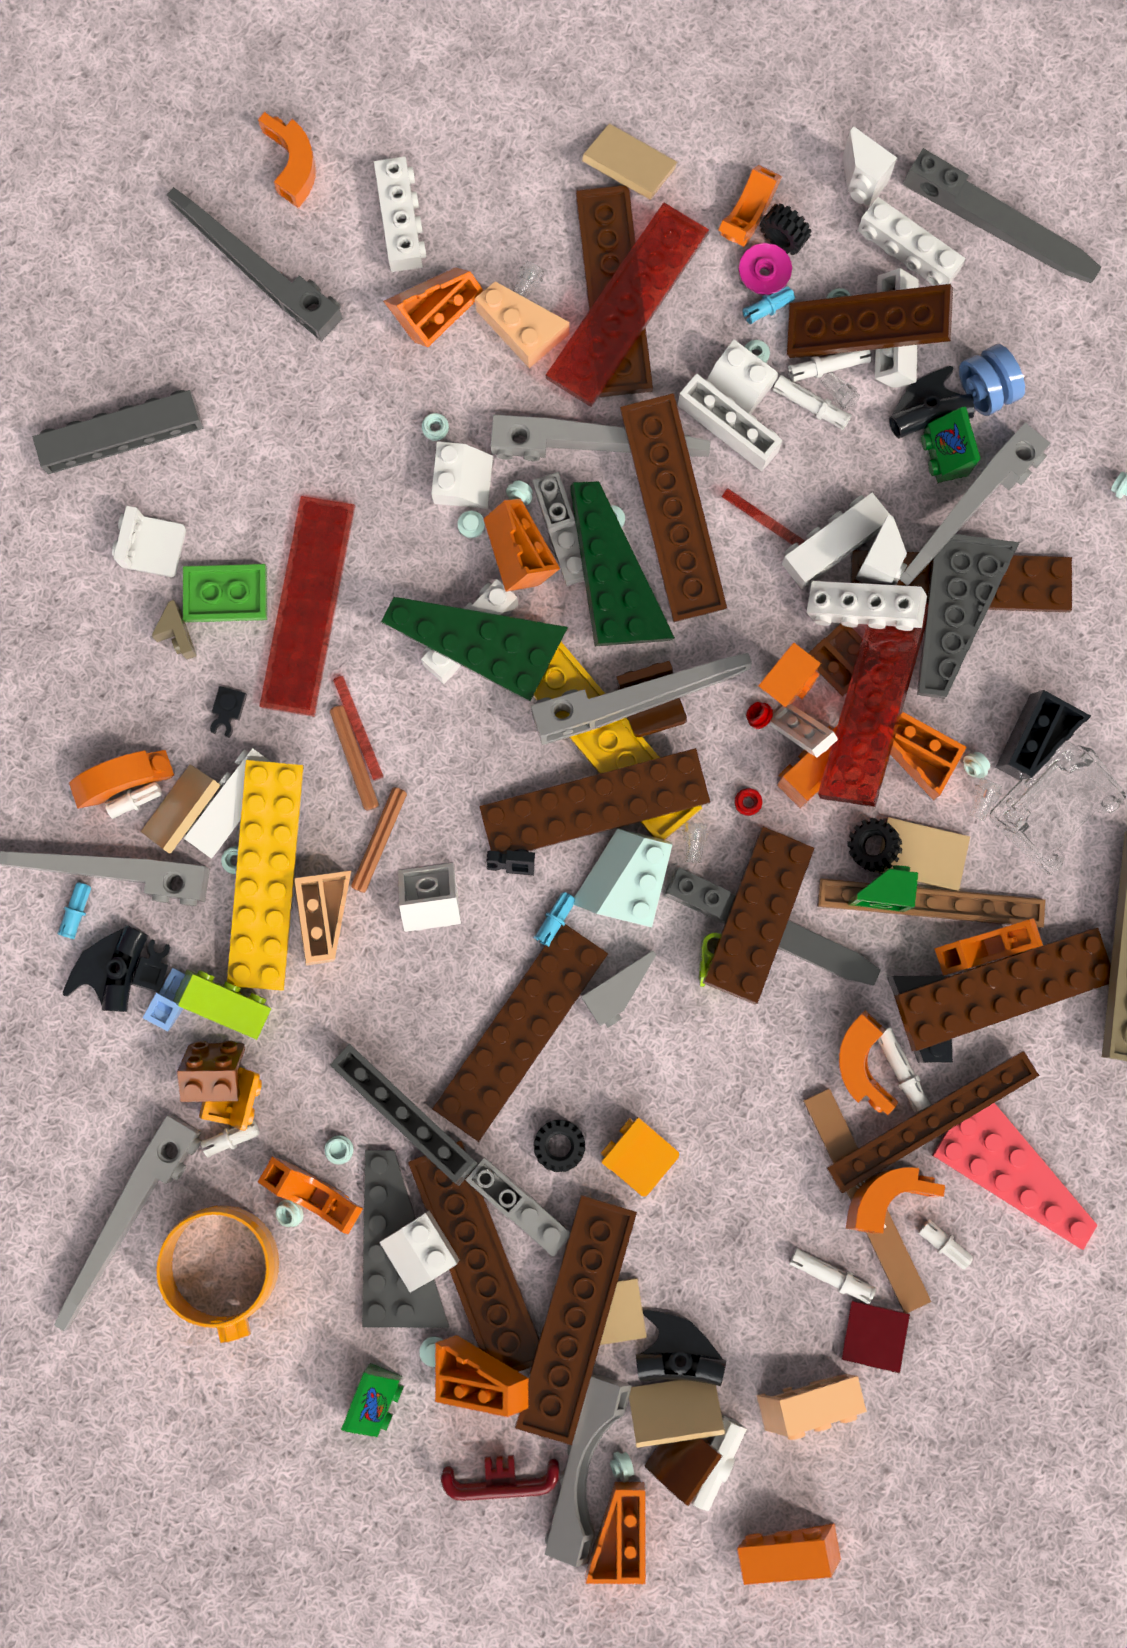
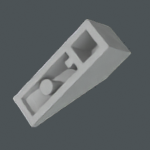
(613, 995)

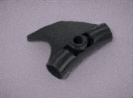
(927, 402)
(98, 965)
(676, 1339)

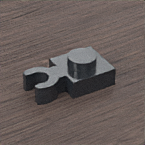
(228, 706)
(515, 862)
(150, 971)

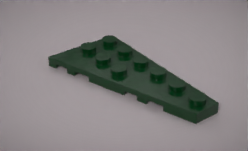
(616, 588)
(495, 646)

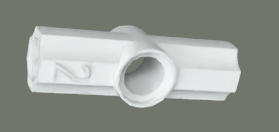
(727, 1446)

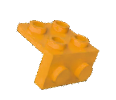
(235, 1113)
(639, 1156)

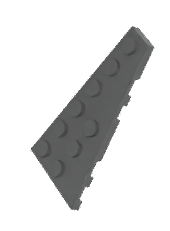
(959, 595)
(385, 1295)

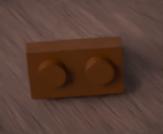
(659, 717)

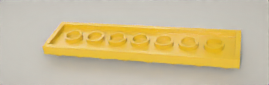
(607, 746)
(265, 875)

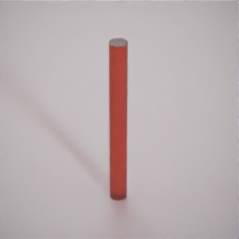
(762, 517)
(358, 728)

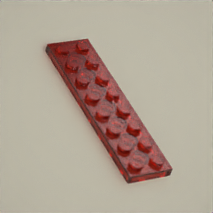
(627, 304)
(307, 606)
(871, 715)

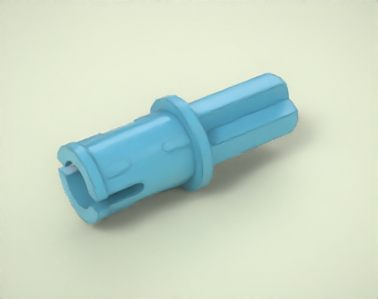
(768, 305)
(74, 911)
(555, 919)

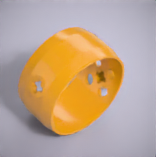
(228, 1327)

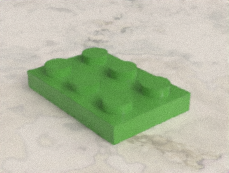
(225, 593)

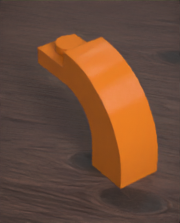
(300, 172)
(751, 206)
(119, 774)
(988, 946)
(854, 1063)
(310, 1192)
(873, 1197)

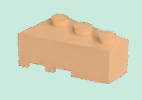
(521, 323)
(320, 914)
(812, 1406)

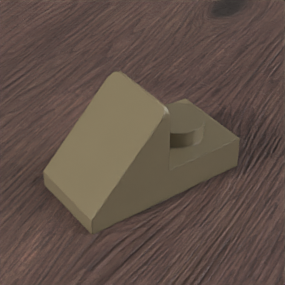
(172, 625)

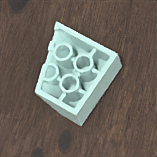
(627, 878)

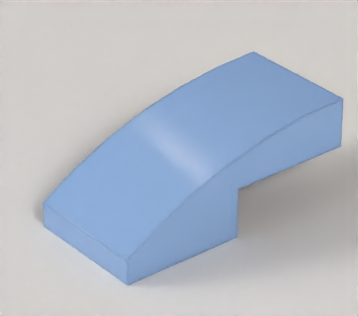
(162, 1009)

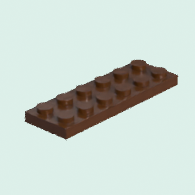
(870, 321)
(758, 915)

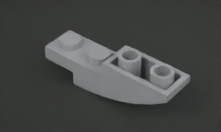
(560, 526)
(518, 1206)

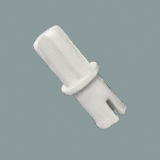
(132, 800)
(229, 1139)
(945, 1244)

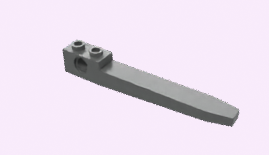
(951, 190)
(289, 296)
(796, 940)

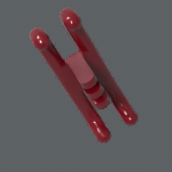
(500, 1482)

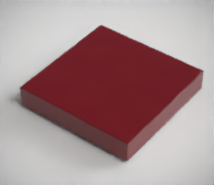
(876, 1336)

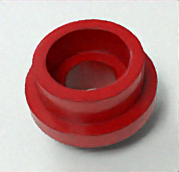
(759, 715)
(754, 795)

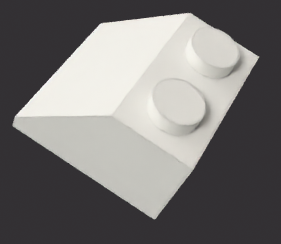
(866, 167)
(742, 376)
(461, 475)
(885, 558)
(428, 897)
(419, 1251)

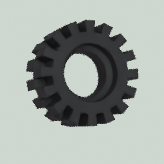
(785, 228)
(869, 829)
(564, 1163)

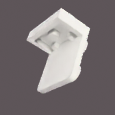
(148, 543)

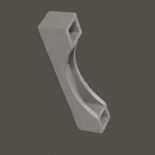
(571, 1530)

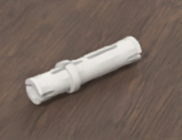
(820, 366)
(812, 402)
(906, 1077)
(842, 1280)

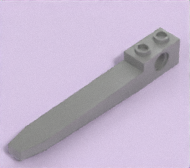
(565, 434)
(1006, 468)
(608, 708)
(154, 873)
(151, 1168)

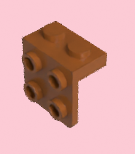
(210, 1072)

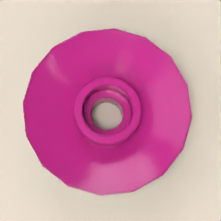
(766, 257)

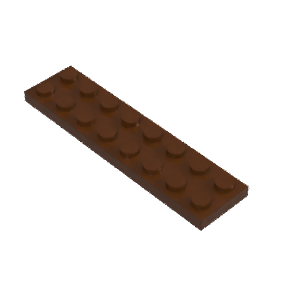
(605, 242)
(673, 508)
(1027, 585)
(596, 803)
(1003, 989)
(520, 1032)
(483, 1270)
(576, 1319)

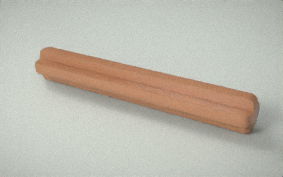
(354, 758)
(379, 839)

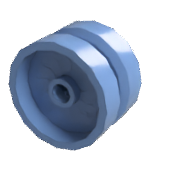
(992, 379)

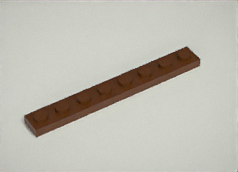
(932, 1121)

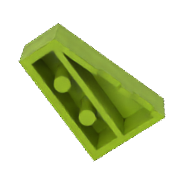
(222, 1003)

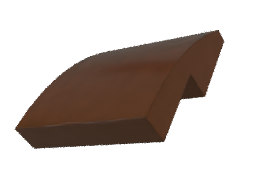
(838, 657)
(683, 1466)

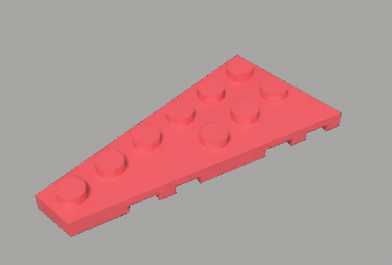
(1005, 1164)

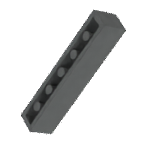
(117, 432)
(404, 1115)

